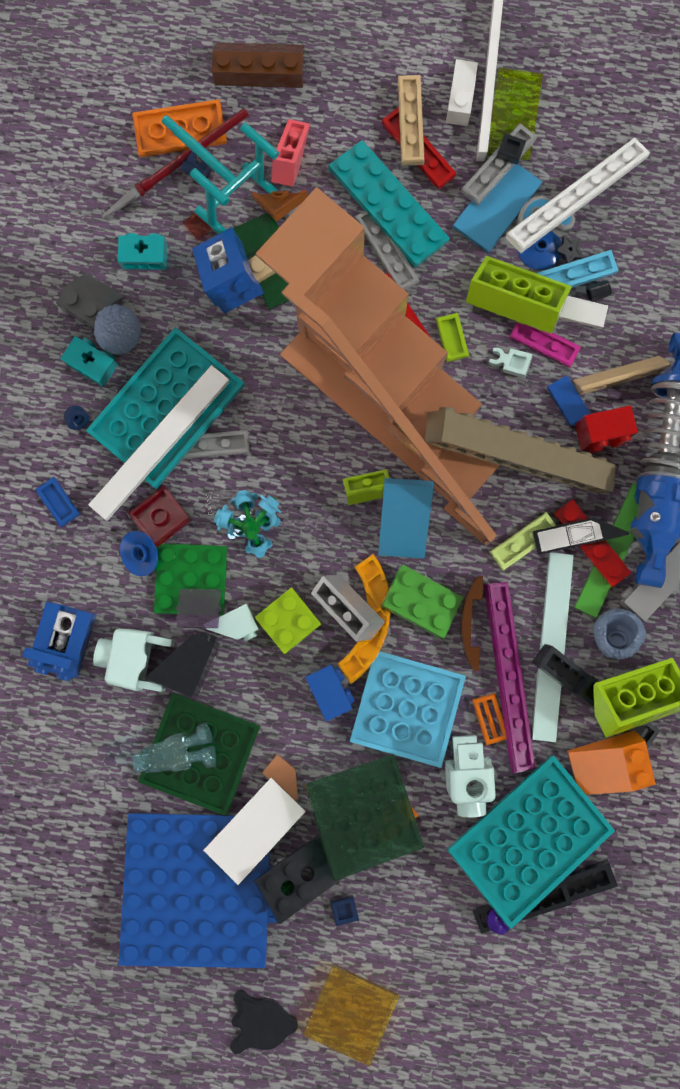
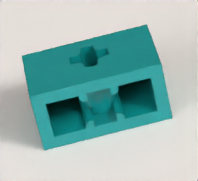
(152, 258)
(77, 355)

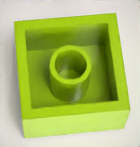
(288, 620)

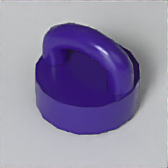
(495, 923)

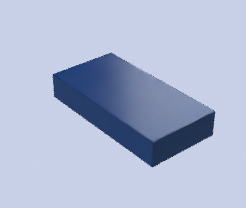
(568, 400)
(57, 502)

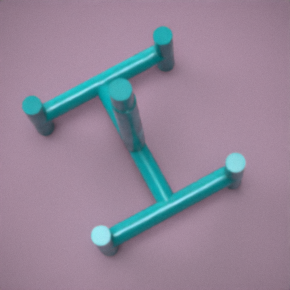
(214, 196)

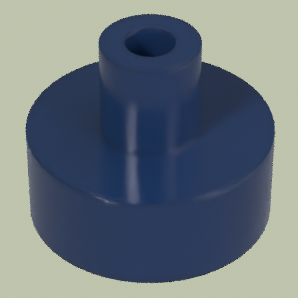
(76, 417)

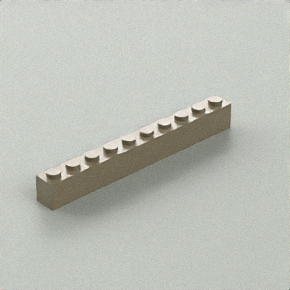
(518, 451)

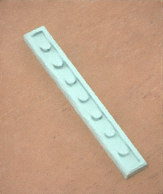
(554, 634)

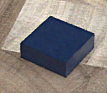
(344, 910)

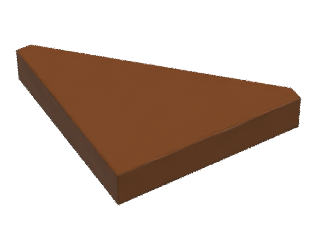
(279, 202)

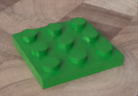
(188, 568)

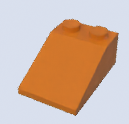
(612, 765)

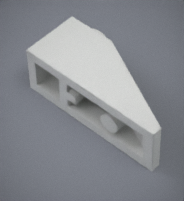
(462, 92)

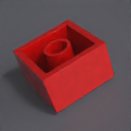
(606, 428)

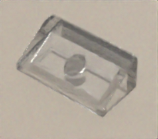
(219, 497)

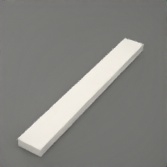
(489, 81)
(577, 195)
(159, 443)

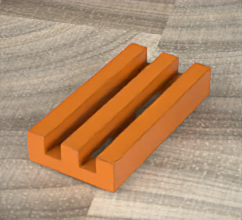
(483, 699)

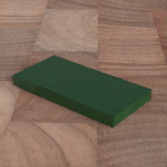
(253, 237)

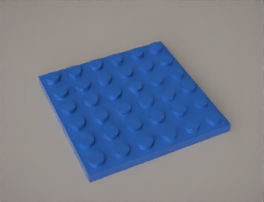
(181, 903)

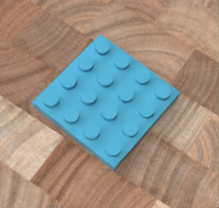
(408, 709)

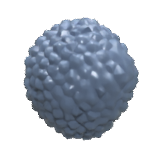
(117, 329)
(619, 633)

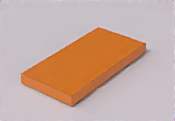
(194, 118)

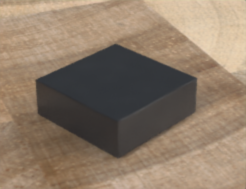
(511, 148)

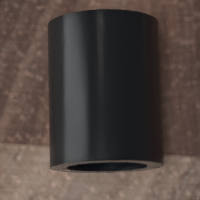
(598, 291)

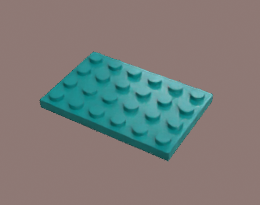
(152, 396)
(530, 841)

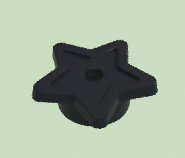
(564, 251)

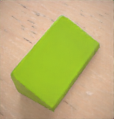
(365, 486)

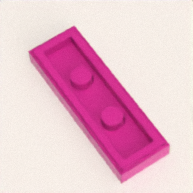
(546, 343)

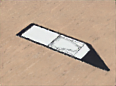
(574, 535)

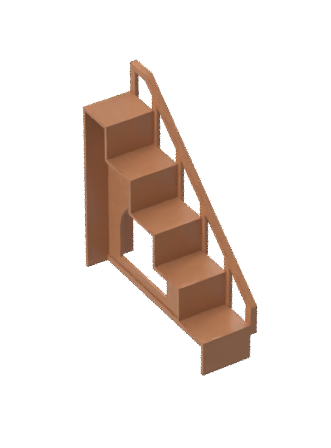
(368, 352)

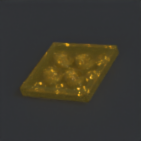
(351, 1015)

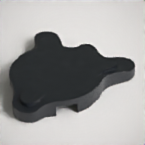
(262, 1023)

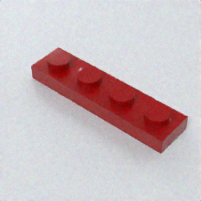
(434, 166)
(598, 553)

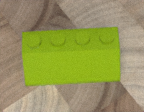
(518, 294)
(637, 697)

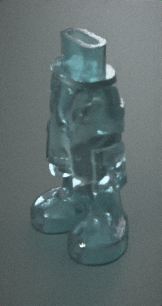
(173, 753)

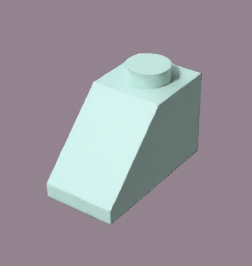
(238, 624)

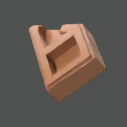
(283, 774)

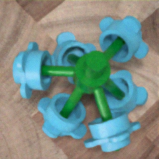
(247, 525)

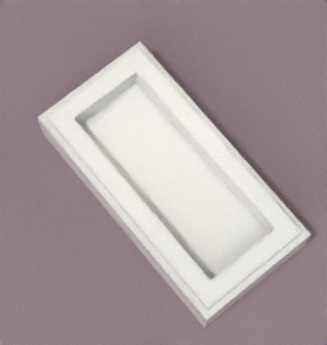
(584, 312)

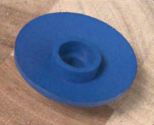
(542, 258)
(138, 553)

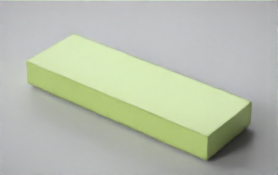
(520, 543)

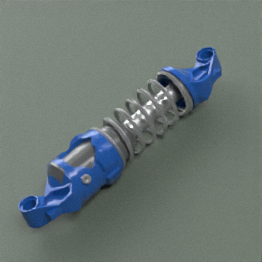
(659, 485)

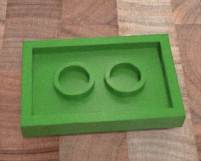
(422, 601)

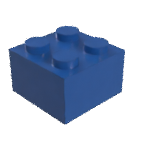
(329, 691)

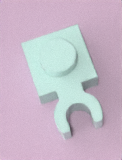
(514, 362)

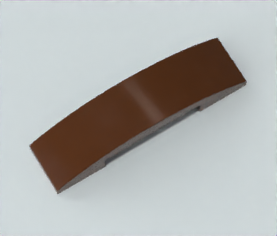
(474, 592)

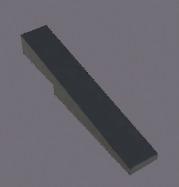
(580, 683)
(575, 886)

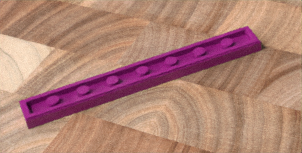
(509, 677)

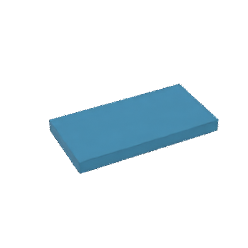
(495, 214)
(405, 517)

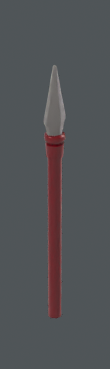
(148, 183)

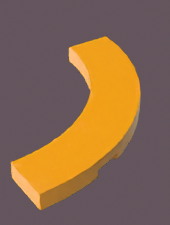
(366, 651)

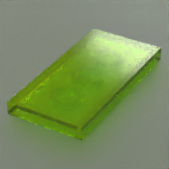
(514, 103)

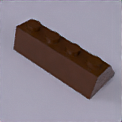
(258, 65)

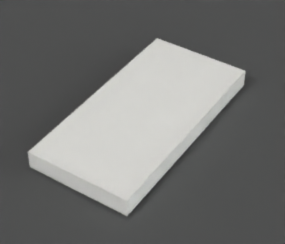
(254, 831)

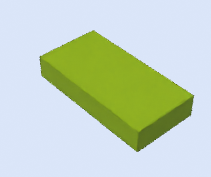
(452, 337)

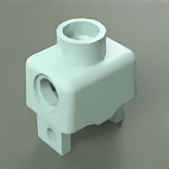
(128, 658)
(468, 766)

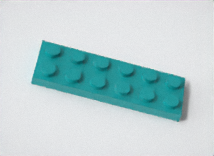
(388, 203)

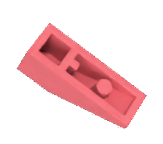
(291, 149)

